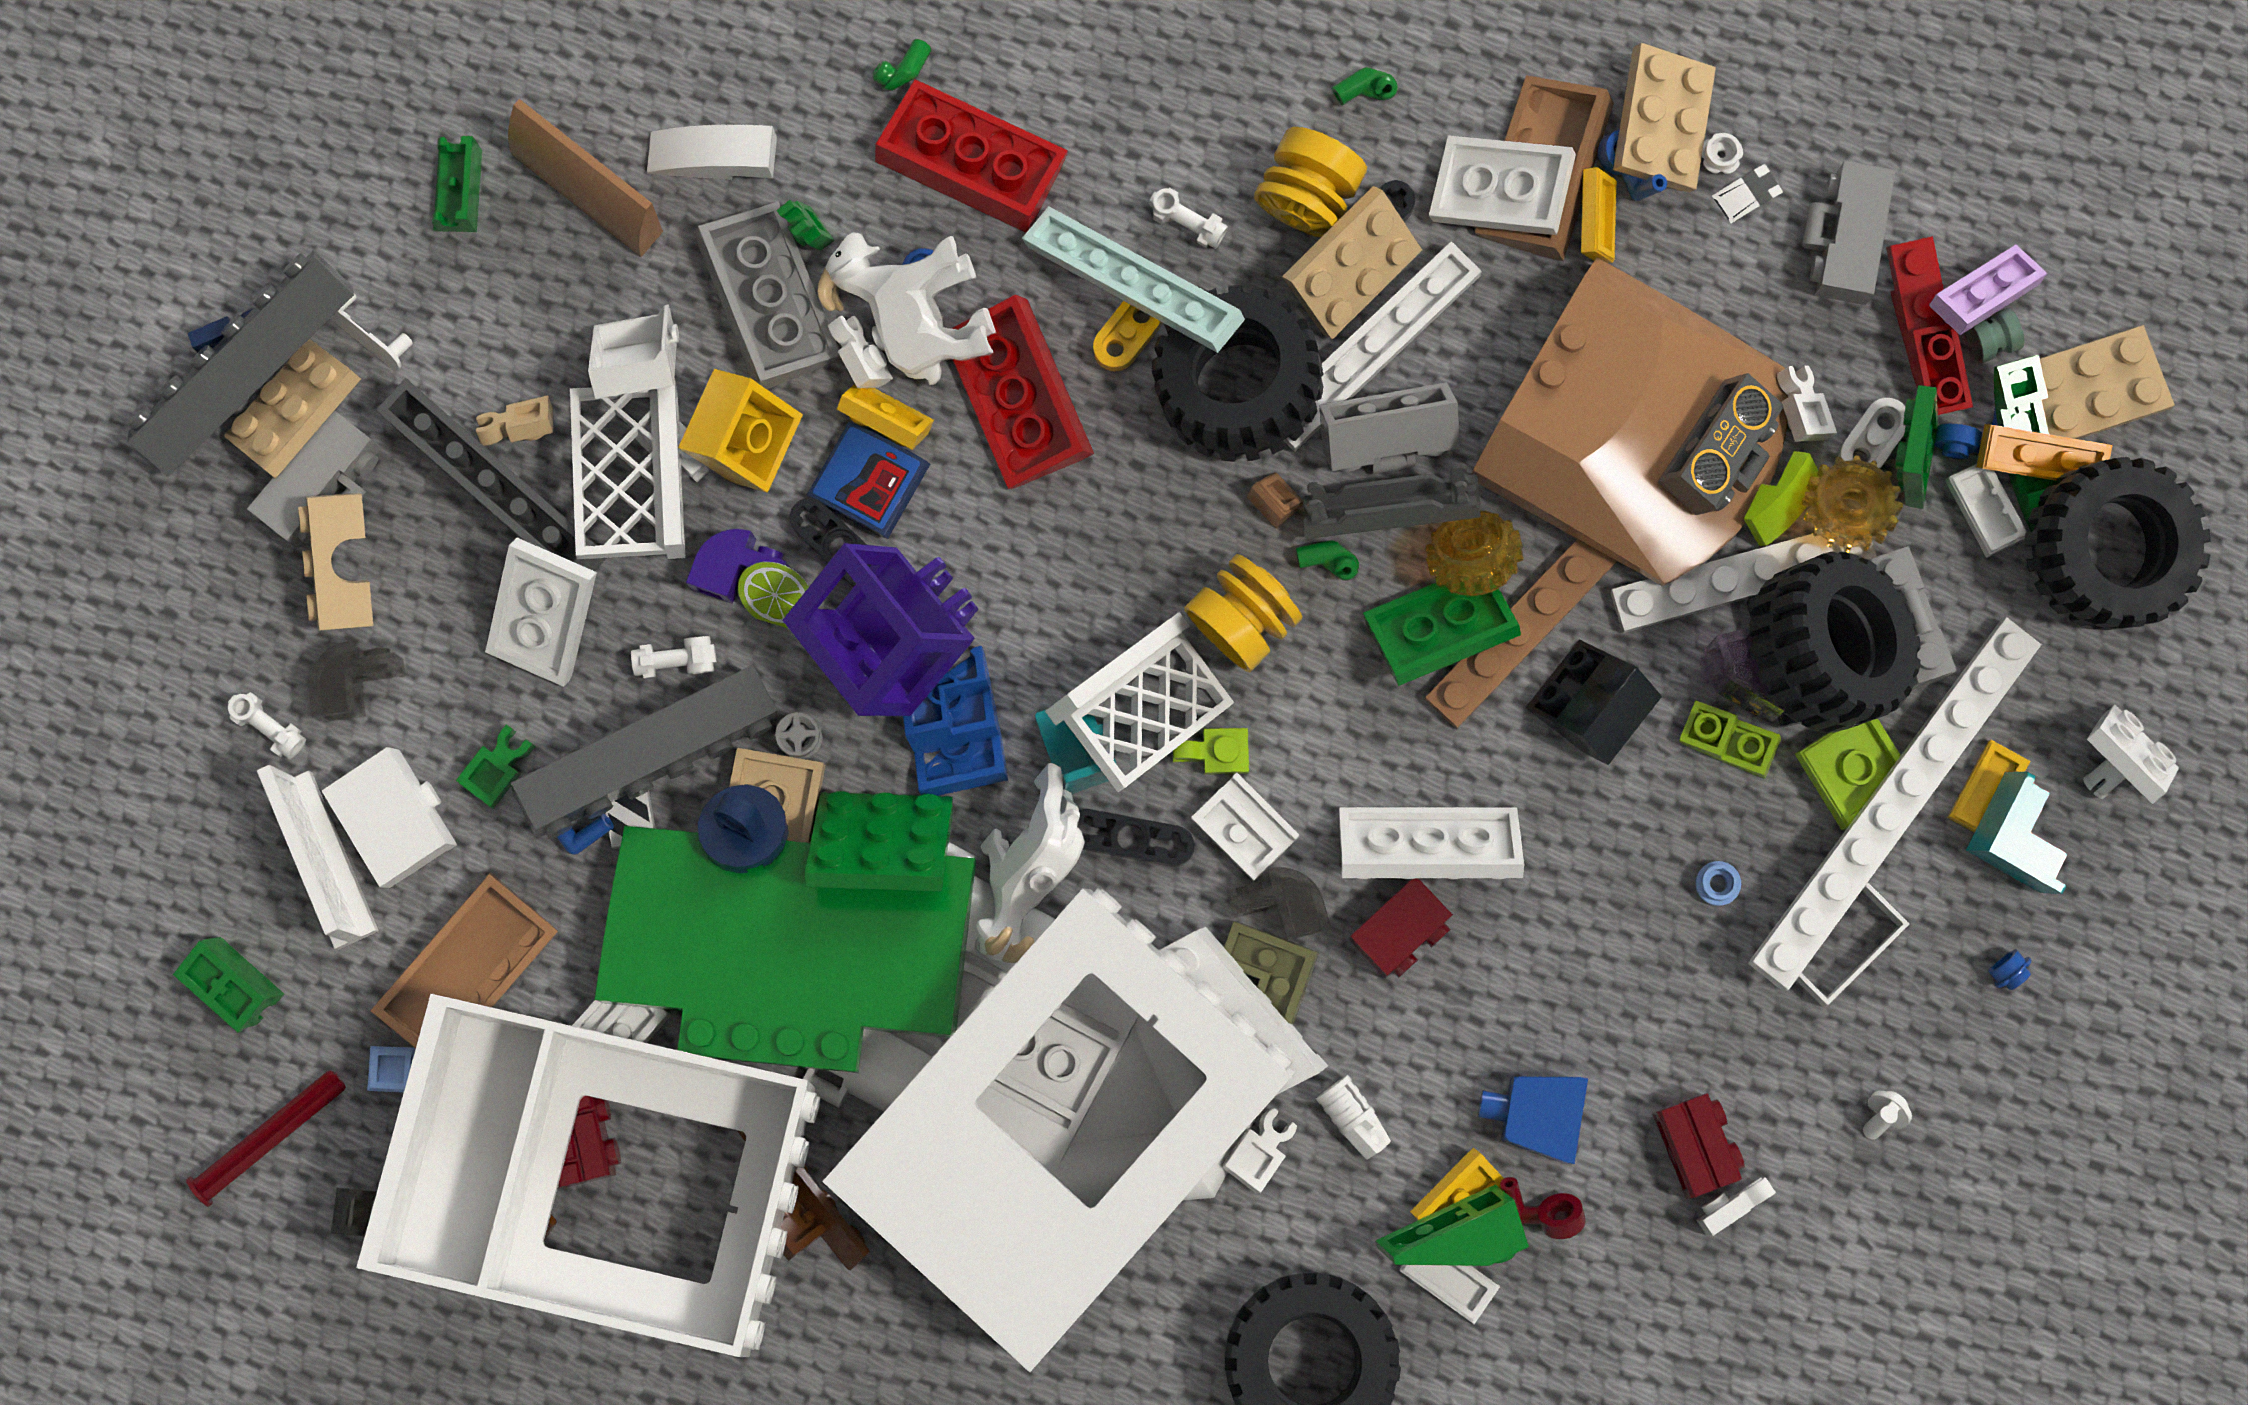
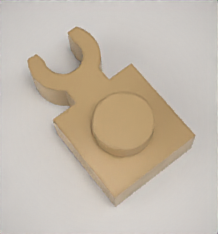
(521, 421)

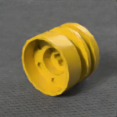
(1310, 181)
(1245, 611)

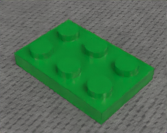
(1916, 454)
(1438, 629)

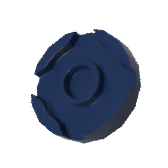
(742, 828)

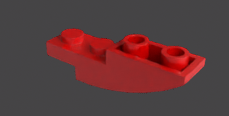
(1928, 340)

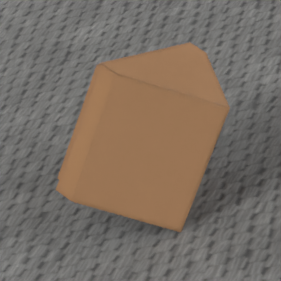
(1274, 499)

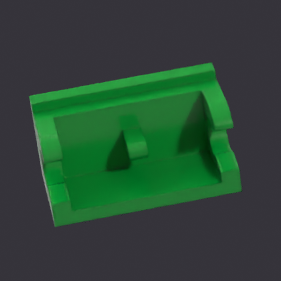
(457, 185)
(227, 983)

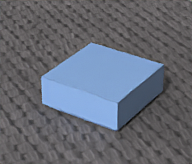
(389, 1068)

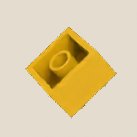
(740, 430)

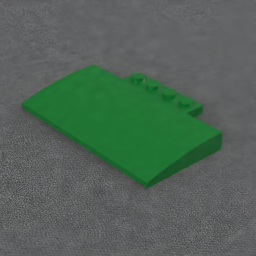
(777, 964)

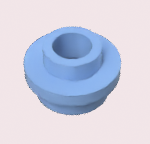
(1728, 873)

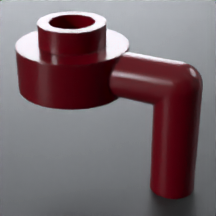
(1559, 1214)

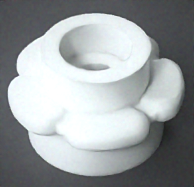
(1729, 145)

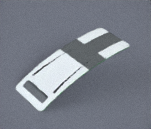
(1747, 193)

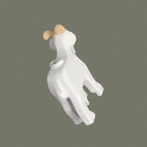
(904, 305)
(1029, 867)

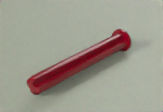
(266, 1137)

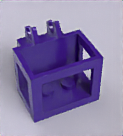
(888, 634)

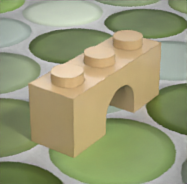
(329, 523)

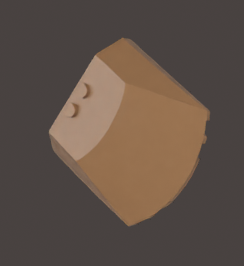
(1608, 416)

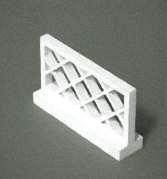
(665, 479)
(1113, 680)
(319, 855)

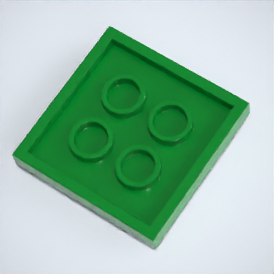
(879, 841)

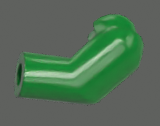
(906, 70)
(1368, 83)
(1330, 555)

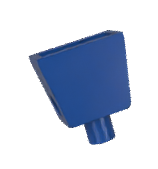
(1539, 1114)

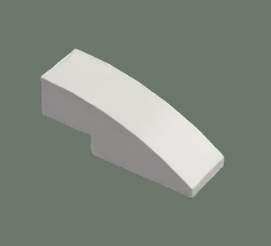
(713, 151)

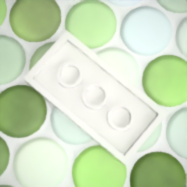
(1430, 842)

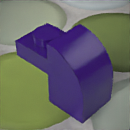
(724, 559)

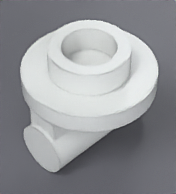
(1890, 1110)

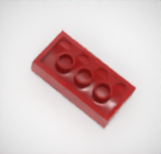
(970, 155)
(1022, 398)

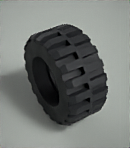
(1262, 420)
(2170, 531)
(1797, 651)
(1312, 1296)

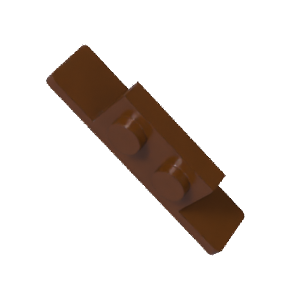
(817, 1217)

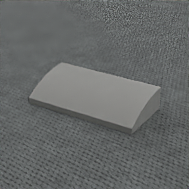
(767, 295)

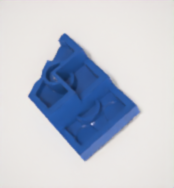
(962, 725)

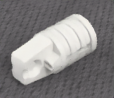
(1354, 1117)

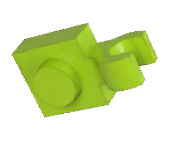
(1221, 751)

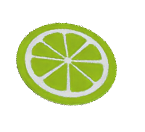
(770, 591)

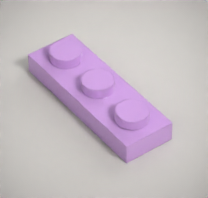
(1987, 289)

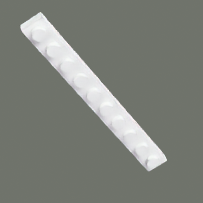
(1894, 805)

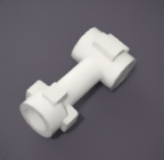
(1167, 208)
(696, 655)
(248, 710)

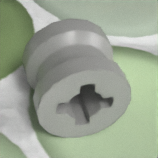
(790, 728)

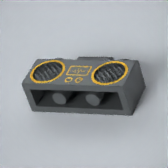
(1720, 443)

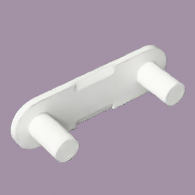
(389, 354)

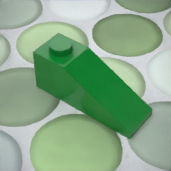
(1467, 1233)

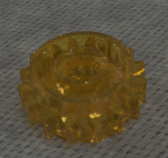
(1859, 482)
(1474, 554)

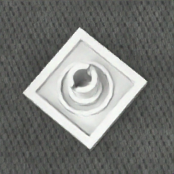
(2129, 757)

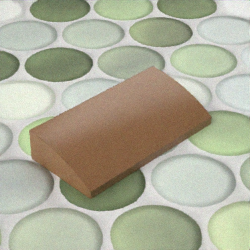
(1557, 116)
(582, 179)
(469, 958)

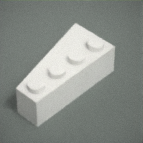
(1212, 963)

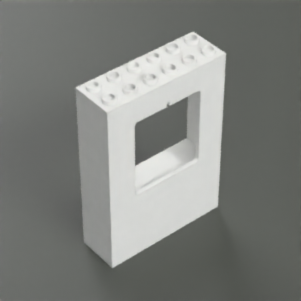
(486, 1150)
(987, 1213)

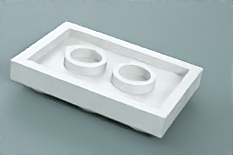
(1502, 185)
(540, 611)

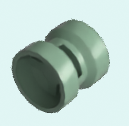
(1996, 335)

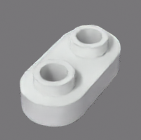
(1871, 438)

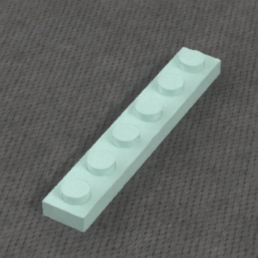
(1134, 279)

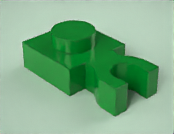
(805, 225)
(490, 772)

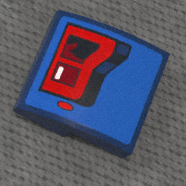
(868, 479)

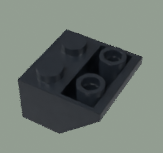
(1595, 701)

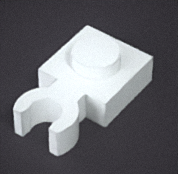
(862, 358)
(1805, 411)
(1256, 1156)
(1723, 1211)

